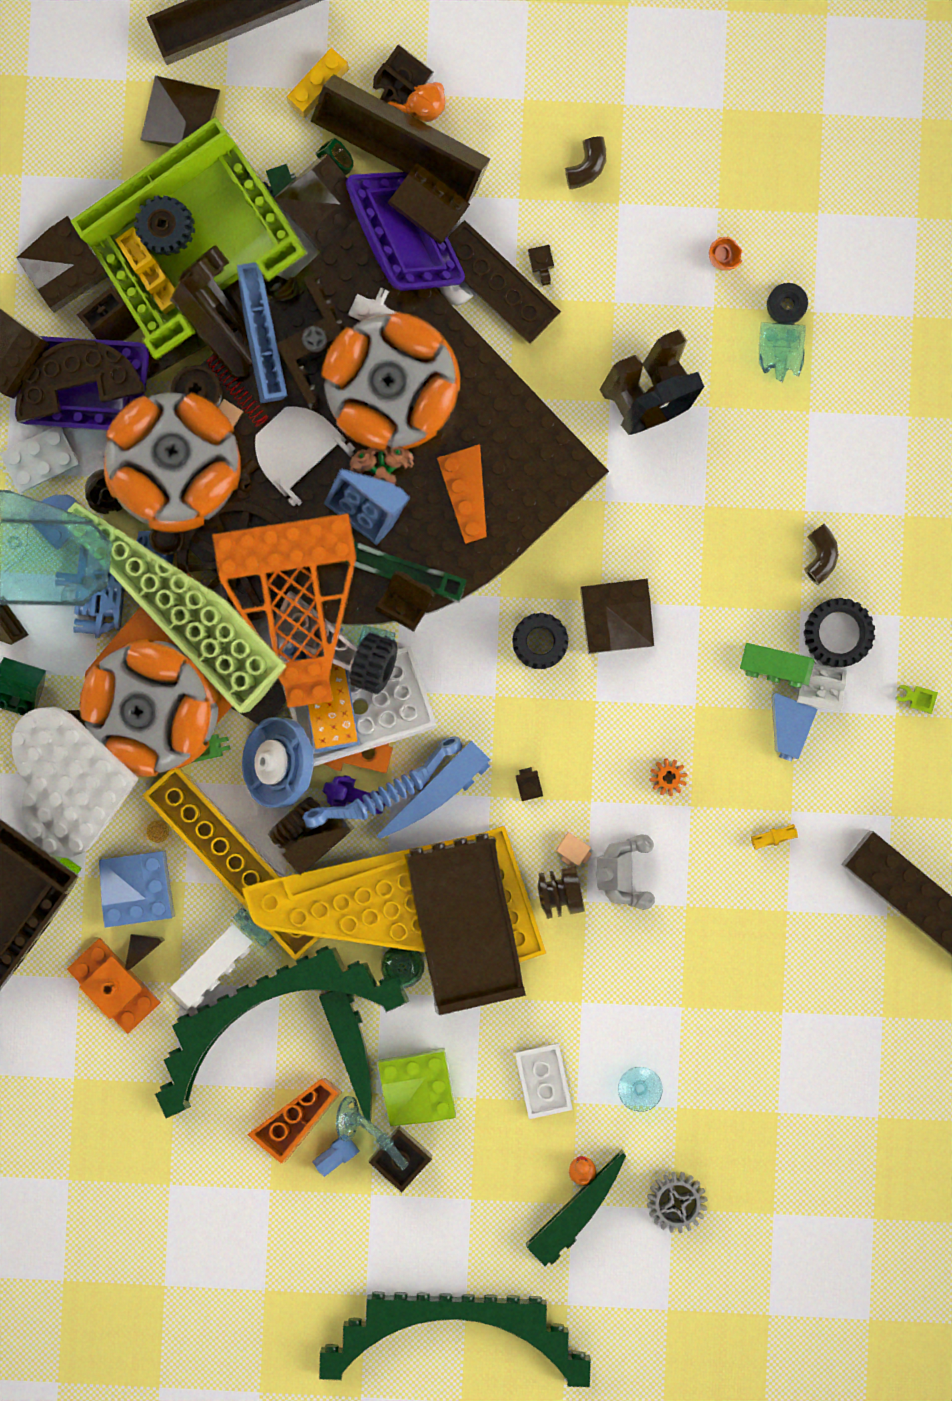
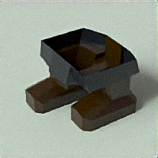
(669, 380)

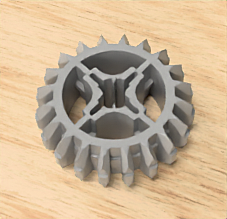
(667, 1205)

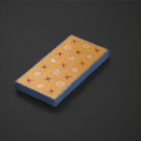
(334, 721)

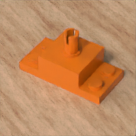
(112, 986)

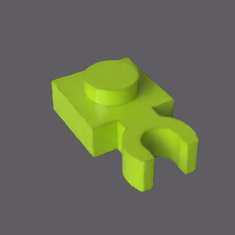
(921, 698)

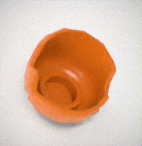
(725, 254)

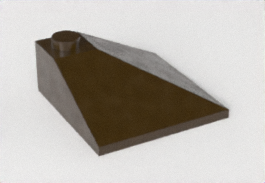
(177, 110)

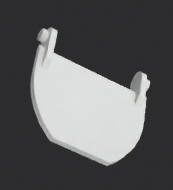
(294, 445)

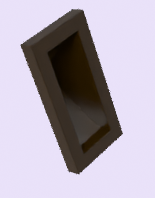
(10, 627)
(140, 947)

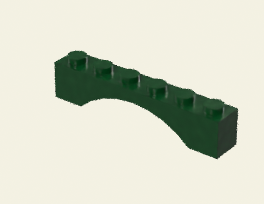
(385, 565)

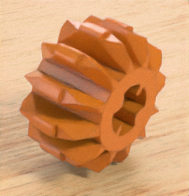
(662, 772)

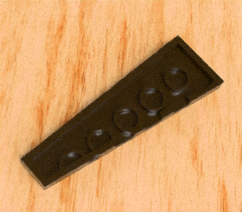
(193, 342)

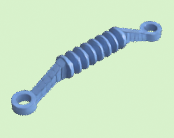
(417, 779)

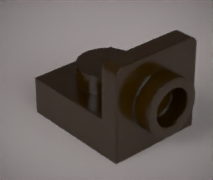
(529, 784)

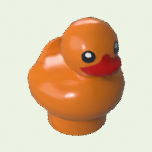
(582, 1170)

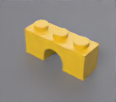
(307, 91)

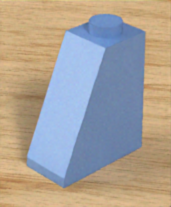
(791, 725)

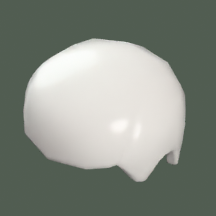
(456, 295)

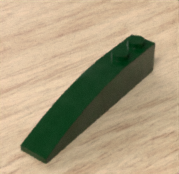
(350, 1041)
(574, 1215)

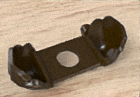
(286, 290)

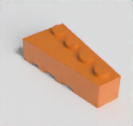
(290, 1125)

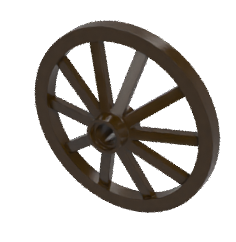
(189, 536)

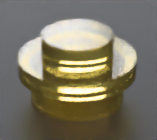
(157, 831)

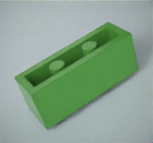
(777, 665)

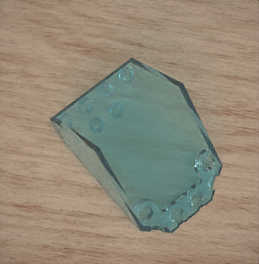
(49, 554)

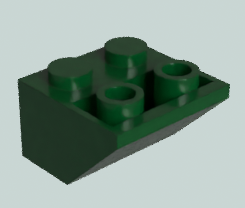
(20, 686)

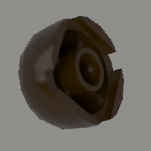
(98, 494)

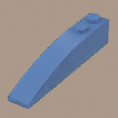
(260, 334)
(446, 784)

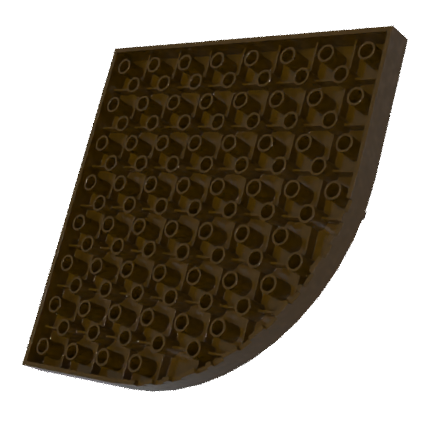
(528, 456)

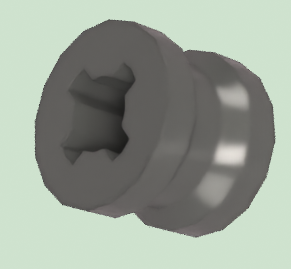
(314, 334)

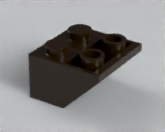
(109, 317)

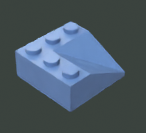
(368, 501)
(135, 889)

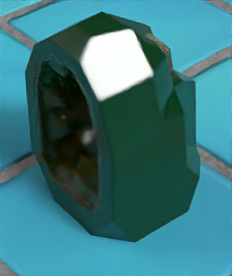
(338, 154)

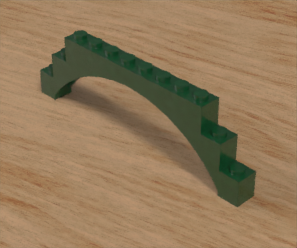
(202, 1030)
(399, 1311)

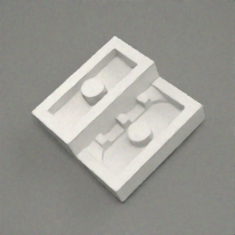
(824, 688)

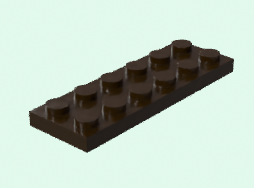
(501, 284)

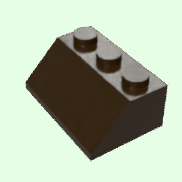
(428, 203)

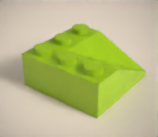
(417, 1088)

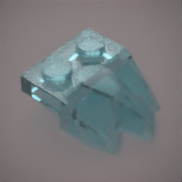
(781, 348)

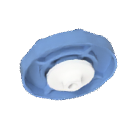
(277, 762)

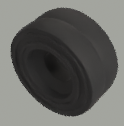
(791, 291)

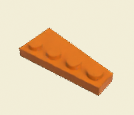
(465, 487)

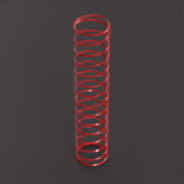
(236, 393)

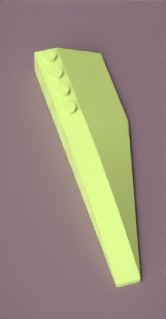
(194, 619)

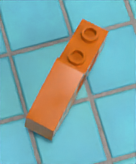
(379, 762)

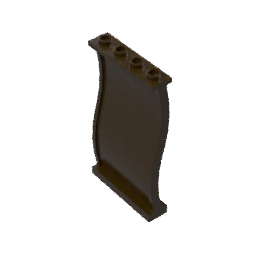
(464, 924)

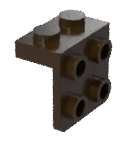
(405, 600)

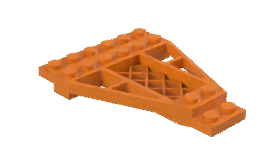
(286, 548)

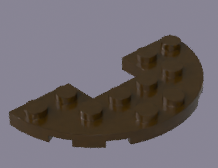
(75, 365)

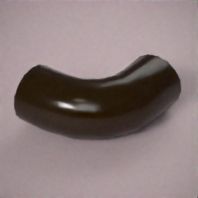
(592, 165)
(826, 555)

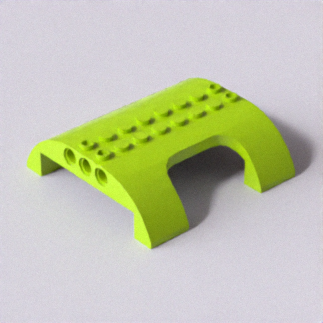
(228, 211)

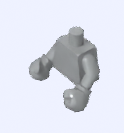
(615, 872)

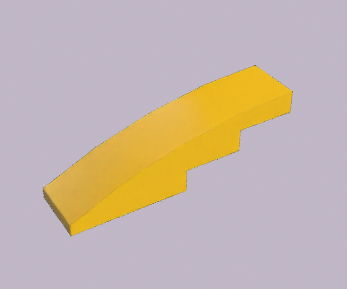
(148, 269)

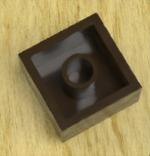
(412, 1152)

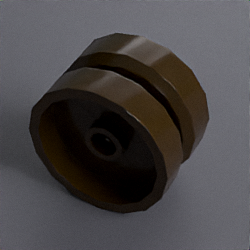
(201, 378)

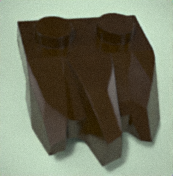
(401, 75)

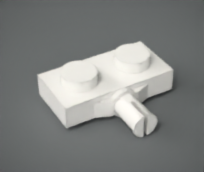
(366, 308)

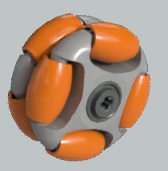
(348, 393)
(171, 444)
(150, 707)

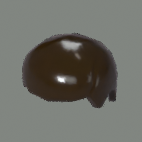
(166, 542)

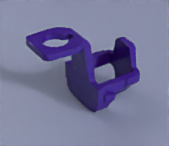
(342, 792)

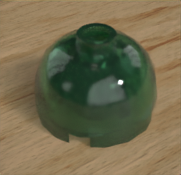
(411, 959)

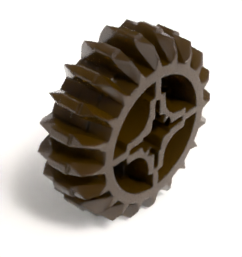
(292, 824)

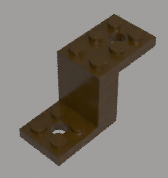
(294, 350)

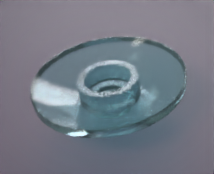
(642, 1100)

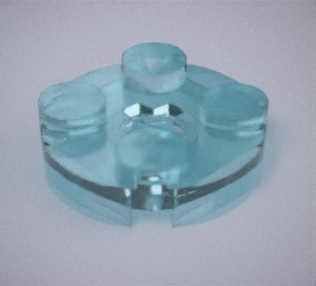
(243, 918)

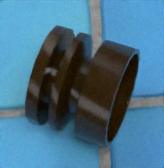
(561, 892)

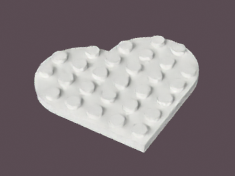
(70, 781)

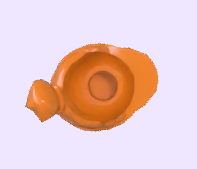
(424, 103)

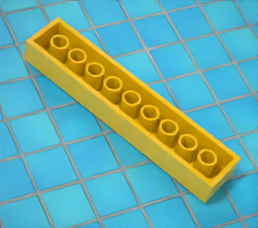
(217, 843)

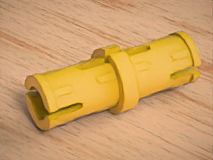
(774, 837)

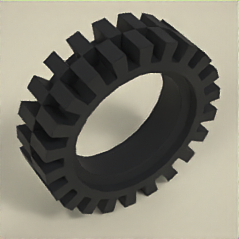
(864, 623)

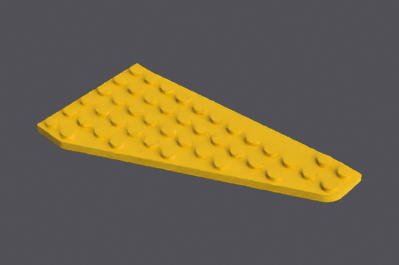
(375, 903)

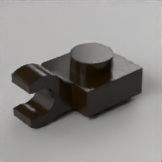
(541, 261)

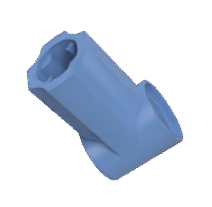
(338, 1153)

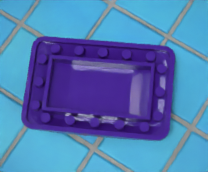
(402, 249)
(82, 404)

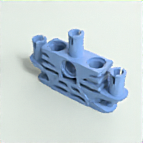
(110, 605)

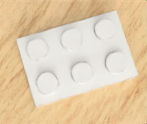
(39, 459)
(543, 1081)

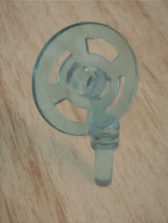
(352, 1120)

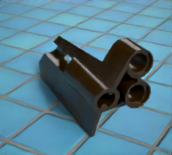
(200, 300)

